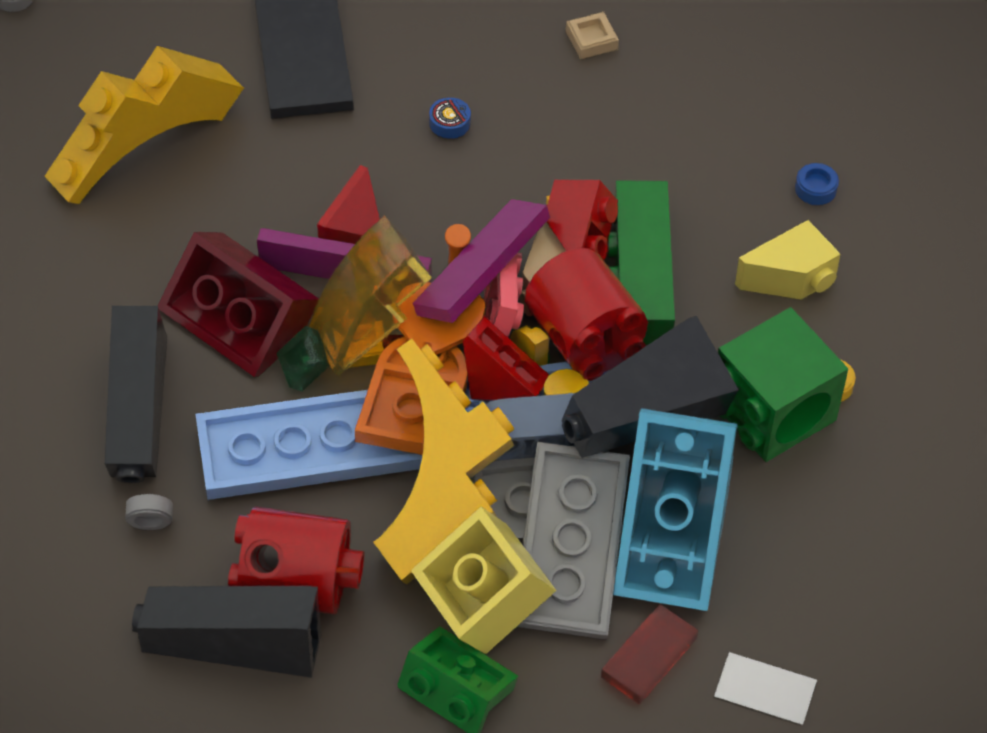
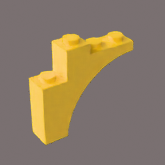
(128, 112)
(454, 451)

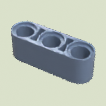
(534, 421)

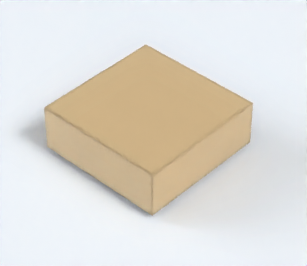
(592, 35)

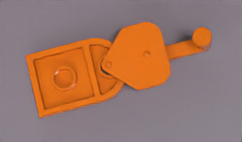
(392, 405)

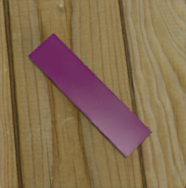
(306, 253)
(481, 261)

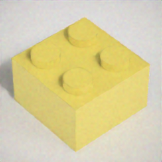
(483, 580)

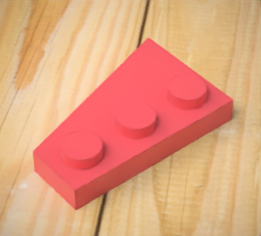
(502, 297)

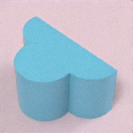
(675, 509)

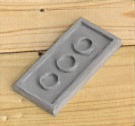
(575, 536)

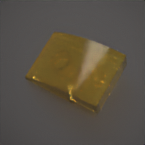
(365, 294)

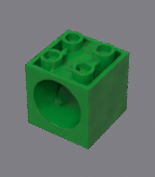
(785, 384)

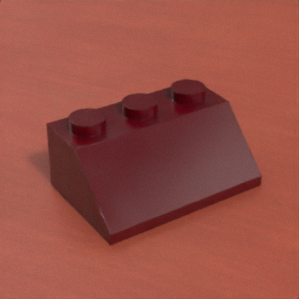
(235, 301)

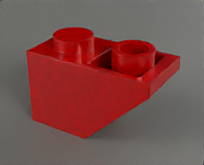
(582, 214)

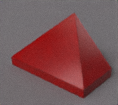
(352, 210)
(499, 366)

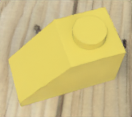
(790, 264)

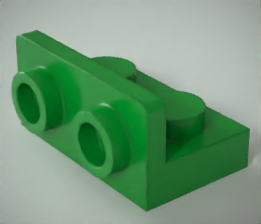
(455, 679)

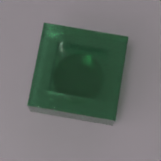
(303, 358)

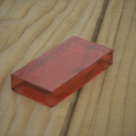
(649, 654)

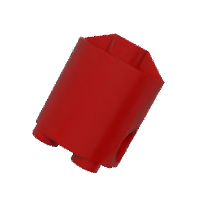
(586, 312)
(309, 549)

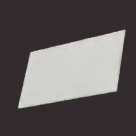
(765, 688)

